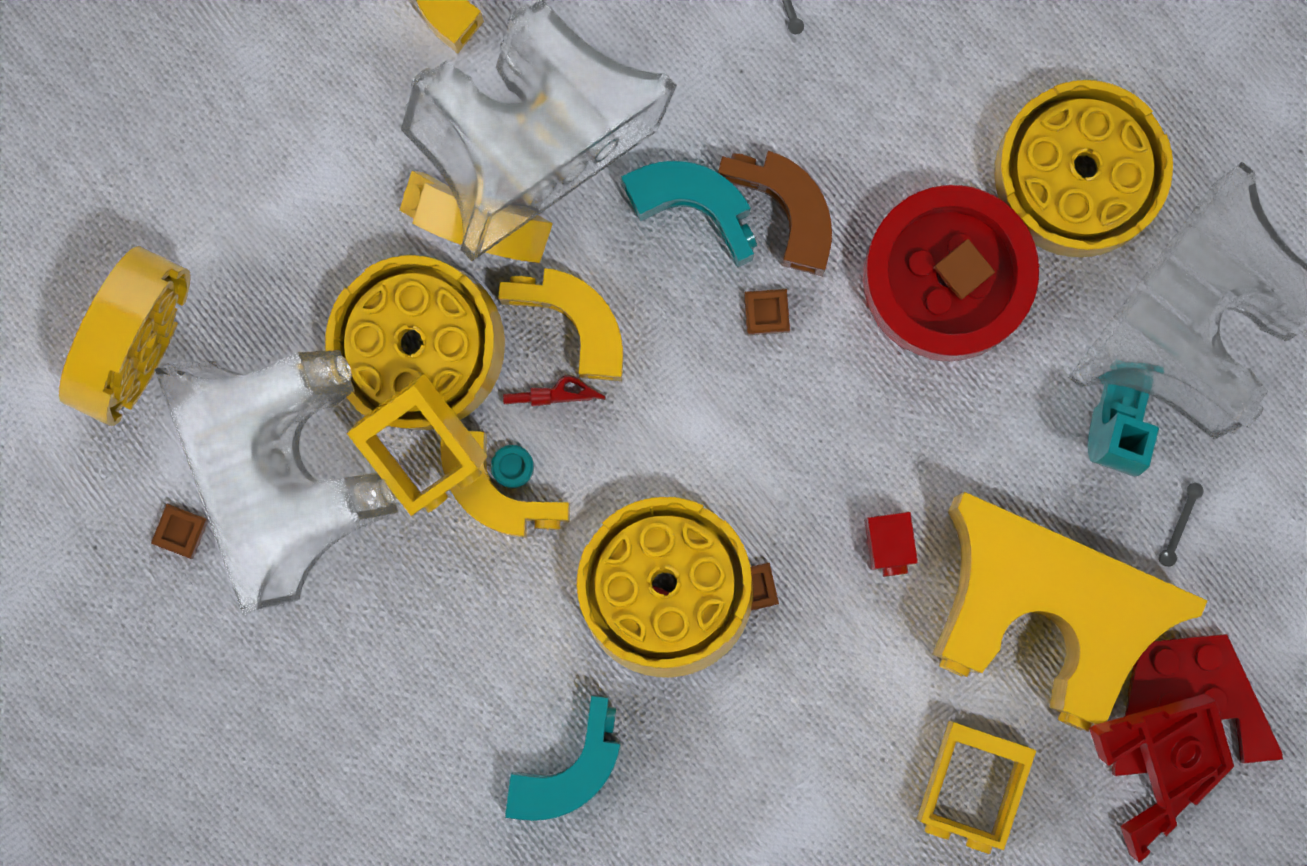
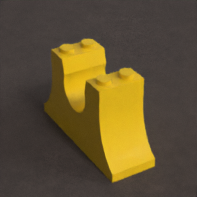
(1096, 602)

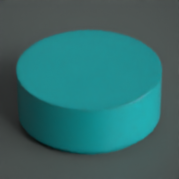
(512, 466)

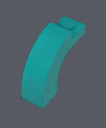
(697, 187)
(1118, 433)
(555, 795)

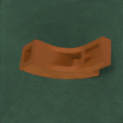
(800, 199)

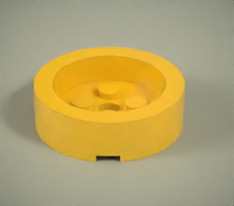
(1039, 175)
(449, 311)
(123, 335)
(690, 624)

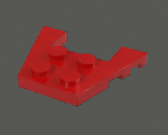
(1194, 667)
(1183, 757)

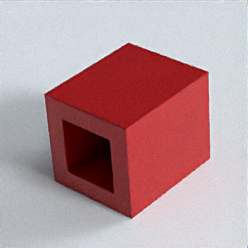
(891, 543)

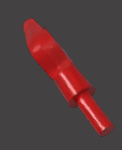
(557, 394)

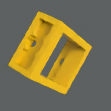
(446, 424)
(977, 838)

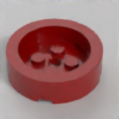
(904, 285)

